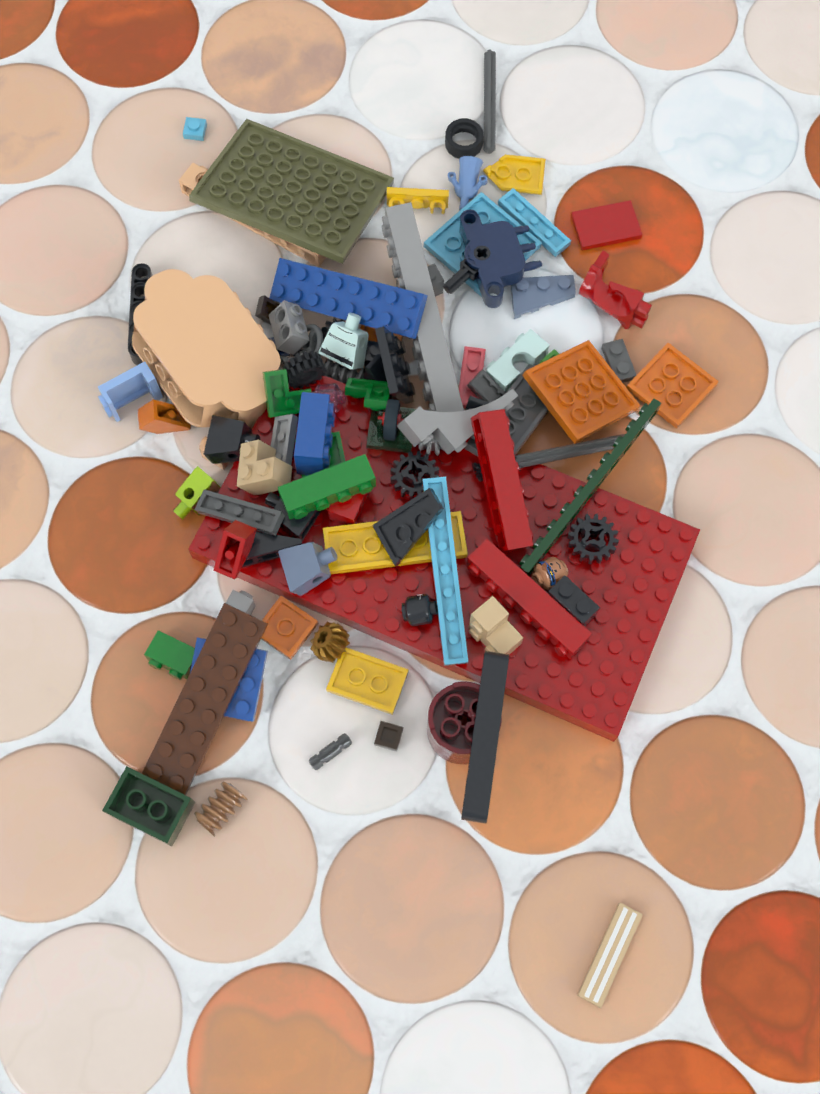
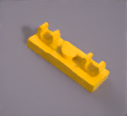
(418, 197)

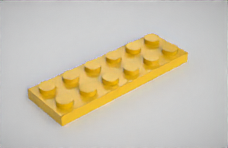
(361, 548)

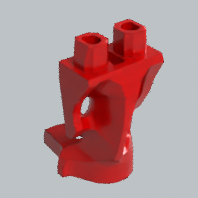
(615, 299)

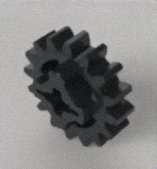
(422, 468)
(593, 549)

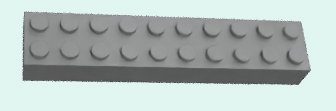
(413, 275)

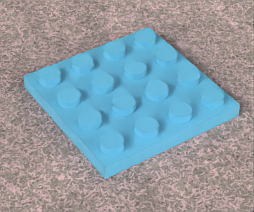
(448, 244)

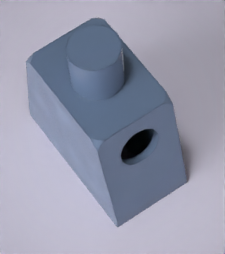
(306, 566)

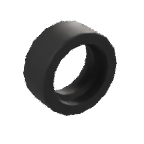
(464, 125)

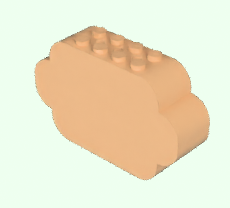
(203, 347)

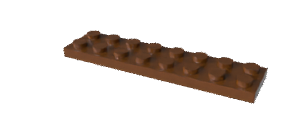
(205, 698)

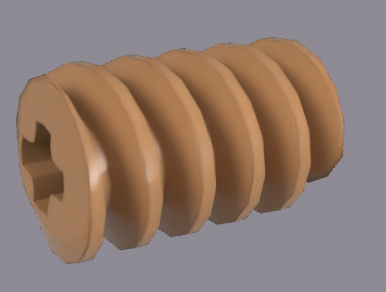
(219, 807)

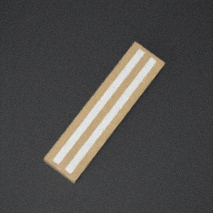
(610, 955)

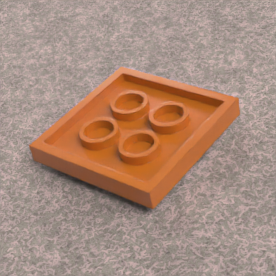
(674, 383)

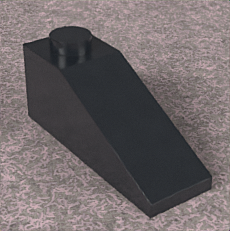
(266, 547)

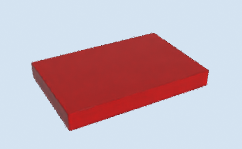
(606, 225)

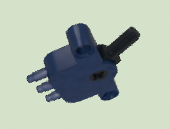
(491, 257)

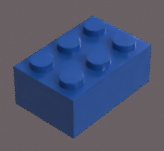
(314, 433)

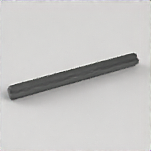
(489, 101)
(565, 452)

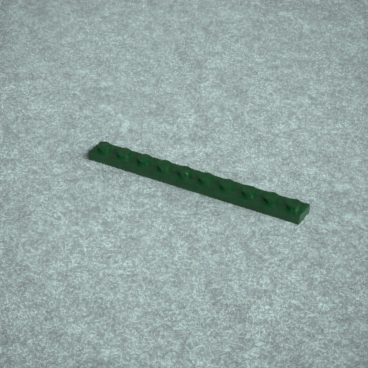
(594, 479)

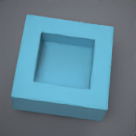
(194, 128)

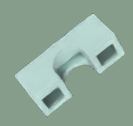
(527, 348)

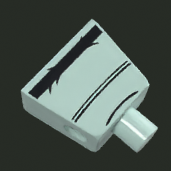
(346, 343)

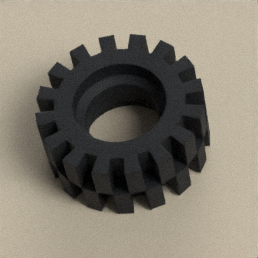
(304, 369)

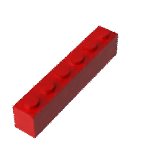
(502, 480)
(528, 598)

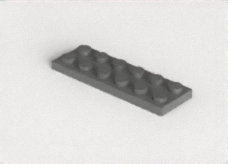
(523, 415)

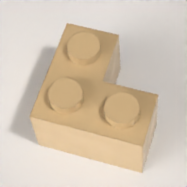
(260, 469)
(492, 628)

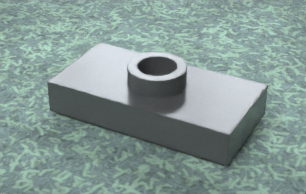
(485, 387)

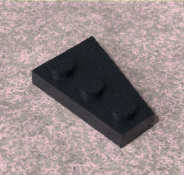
(407, 524)

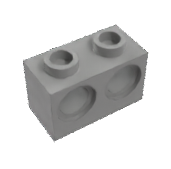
(288, 327)

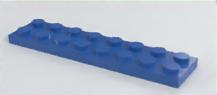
(342, 294)

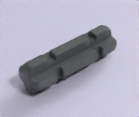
(330, 751)

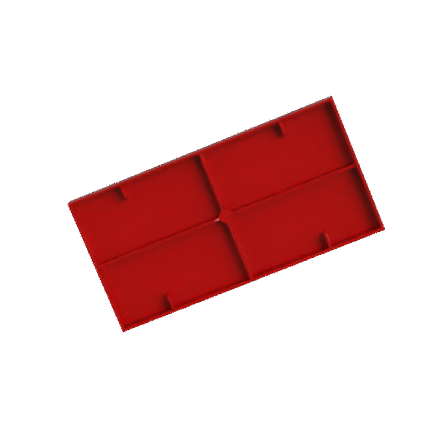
(629, 588)

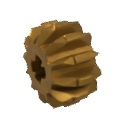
(330, 642)

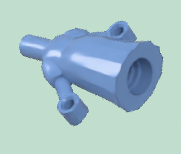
(468, 176)

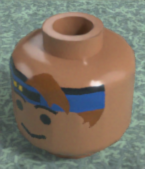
(549, 572)

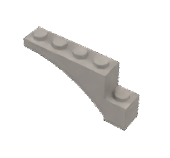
(448, 428)

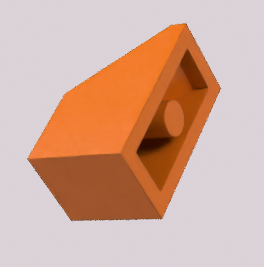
(161, 418)

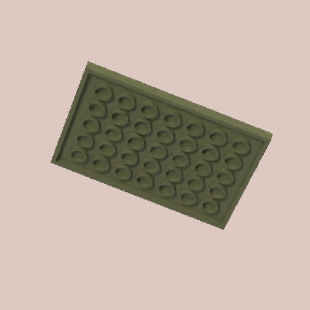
(292, 190)

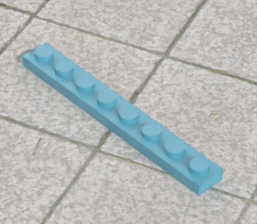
(446, 578)

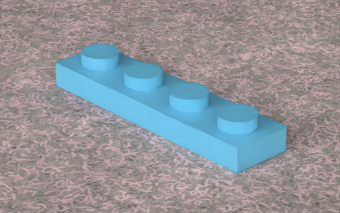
(538, 224)

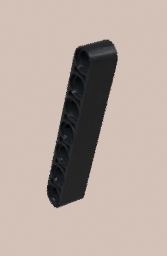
(485, 737)

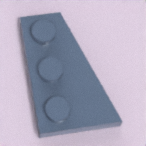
(541, 291)

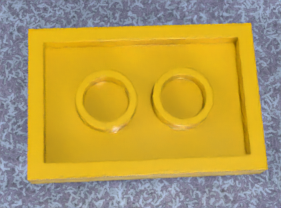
(367, 680)

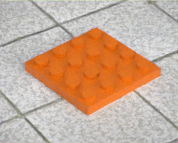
(581, 391)

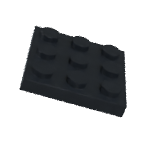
(395, 366)

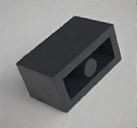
(574, 600)

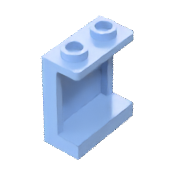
(128, 388)

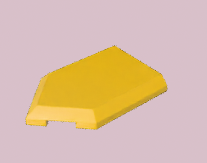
(518, 172)

